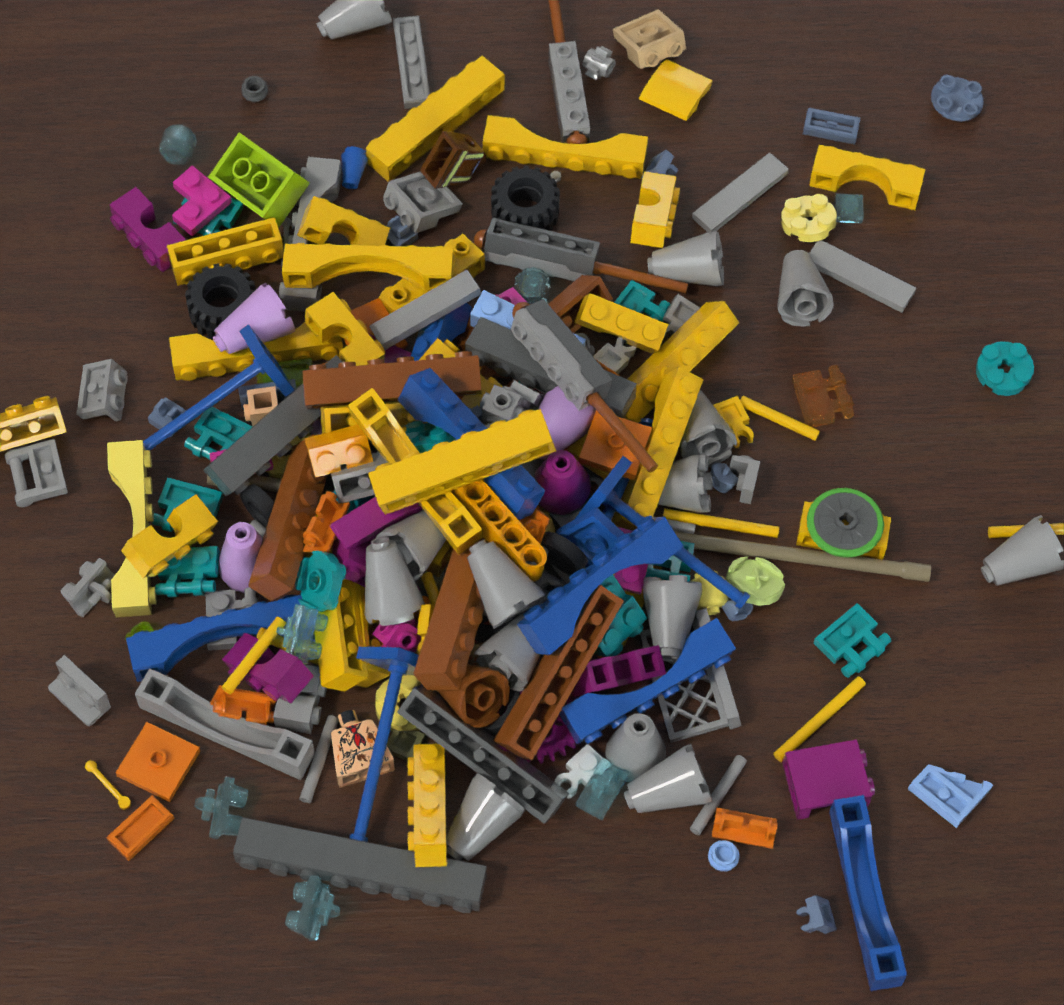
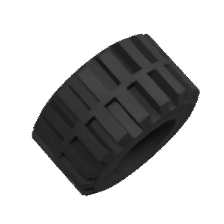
(528, 185)
(212, 285)

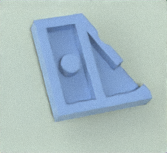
(948, 793)

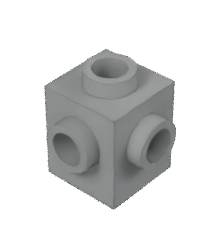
(500, 404)

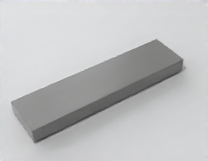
(411, 61)
(740, 193)
(862, 276)
(425, 309)

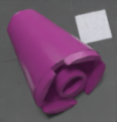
(564, 482)

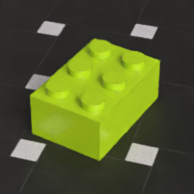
(258, 179)

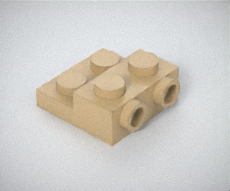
(650, 39)

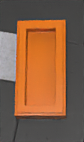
(140, 827)

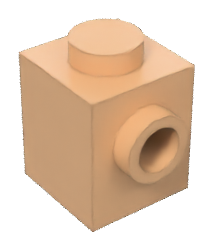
(260, 403)

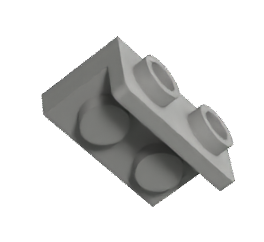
(102, 390)
(79, 692)

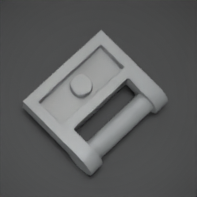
(45, 469)

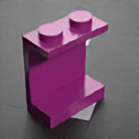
(826, 774)

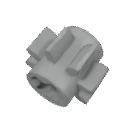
(598, 62)

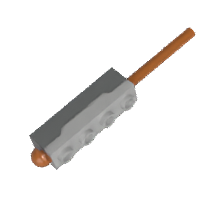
(567, 84)
(556, 254)
(571, 367)

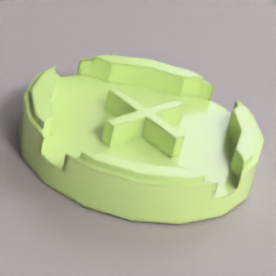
(757, 578)

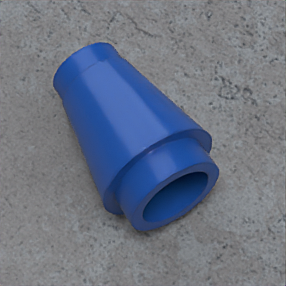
(353, 166)

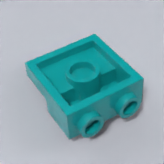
(625, 623)

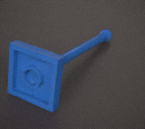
(263, 362)
(607, 496)
(595, 530)
(398, 663)

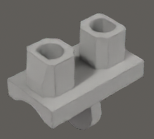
(91, 588)

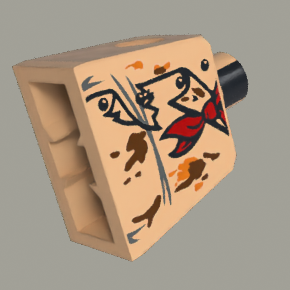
(354, 748)

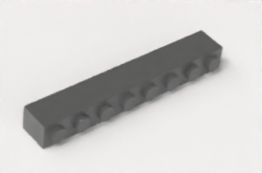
(358, 864)

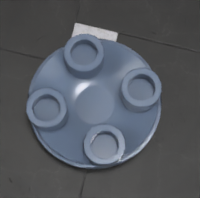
(957, 98)

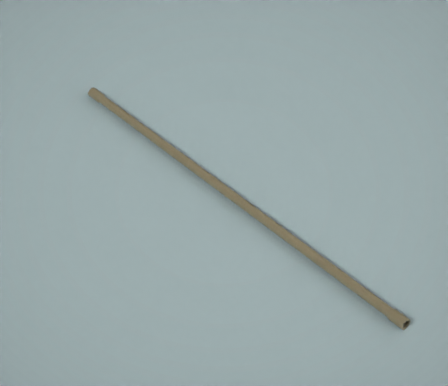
(904, 569)

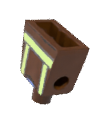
(452, 160)

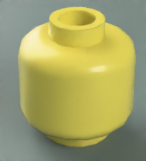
(711, 597)

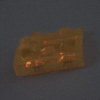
(814, 398)

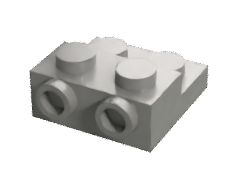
(419, 202)

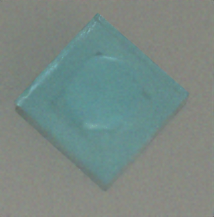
(849, 208)

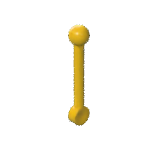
(123, 801)

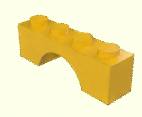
(897, 180)

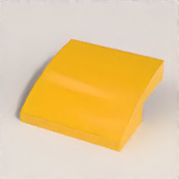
(675, 89)

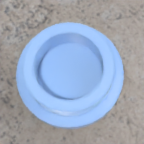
(723, 855)

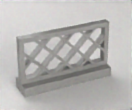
(719, 688)

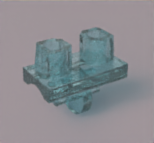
(300, 631)
(602, 789)
(227, 796)
(315, 910)

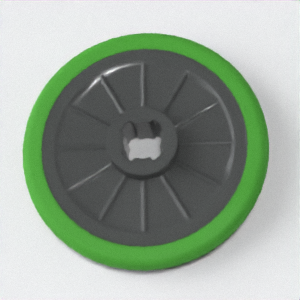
(842, 540)

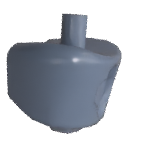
(723, 477)
(736, 614)

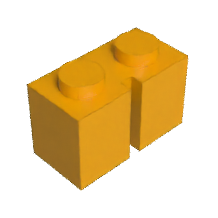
(337, 448)

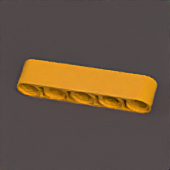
(505, 528)

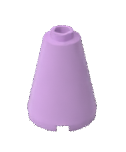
(262, 312)
(564, 419)
(239, 555)

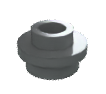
(254, 83)

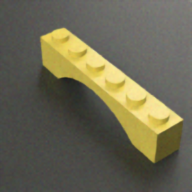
(128, 470)

